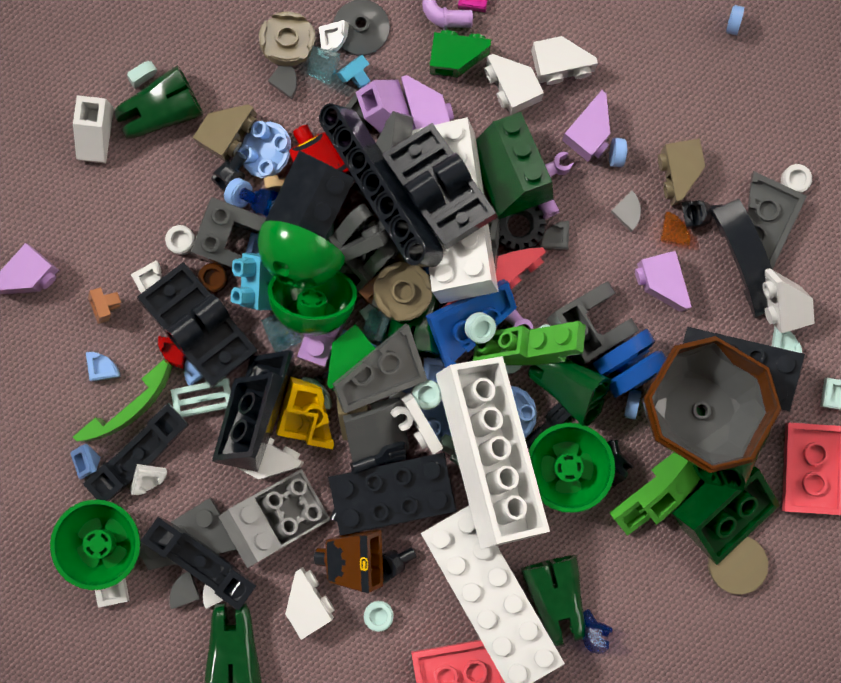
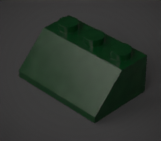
(512, 167)
(723, 516)

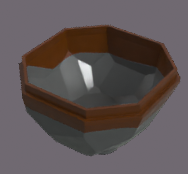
(736, 401)

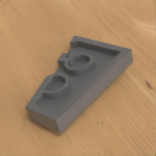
(773, 212)
(369, 240)
(381, 373)
(202, 524)

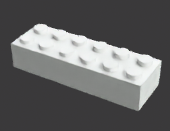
(469, 264)
(492, 452)
(492, 600)

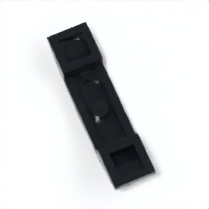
(746, 250)
(142, 449)
(199, 561)

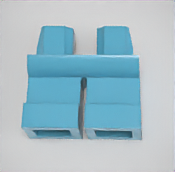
(254, 282)

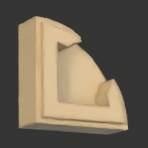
(273, 183)

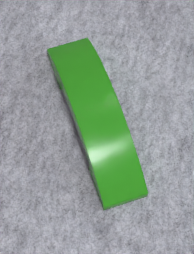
(155, 380)

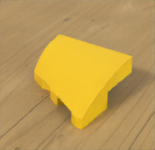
(305, 415)

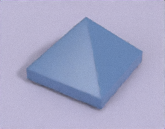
(85, 460)

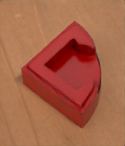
(171, 352)

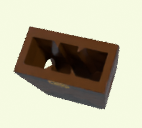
(353, 560)

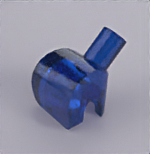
(260, 200)
(593, 639)

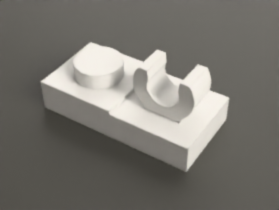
(425, 434)

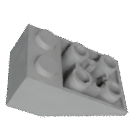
(274, 518)

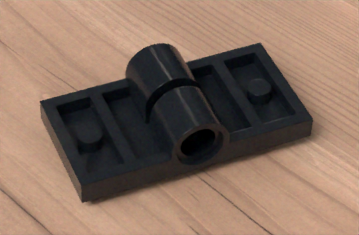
(439, 186)
(197, 324)
(783, 363)
(392, 494)

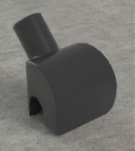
(229, 171)
(697, 213)
(622, 464)
(394, 563)

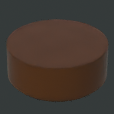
(213, 277)

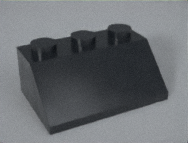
(311, 195)

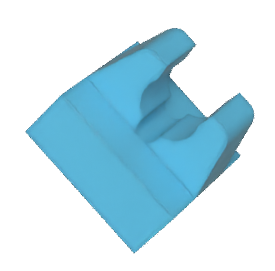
(355, 72)

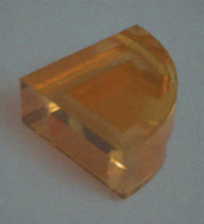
(674, 230)

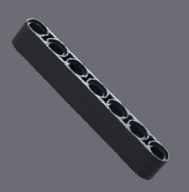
(380, 186)

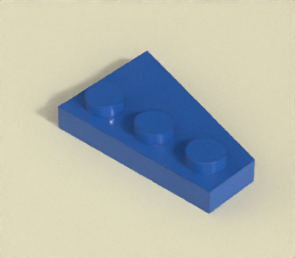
(449, 322)

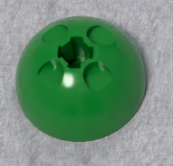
(297, 255)
(313, 309)
(590, 465)
(78, 544)

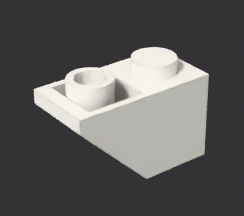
(561, 59)
(515, 83)
(92, 128)
(787, 302)
(276, 461)
(305, 606)

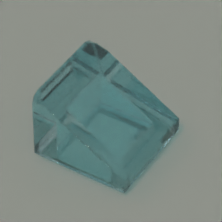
(323, 64)
(376, 326)
(279, 335)

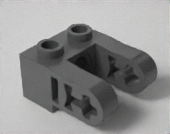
(216, 228)
(366, 266)
(593, 343)

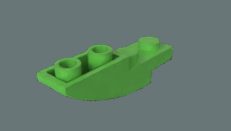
(534, 346)
(660, 496)

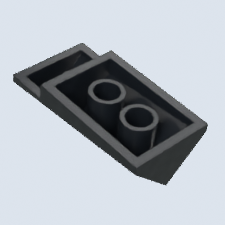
(253, 410)

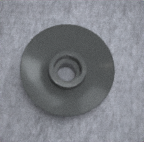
(372, 36)

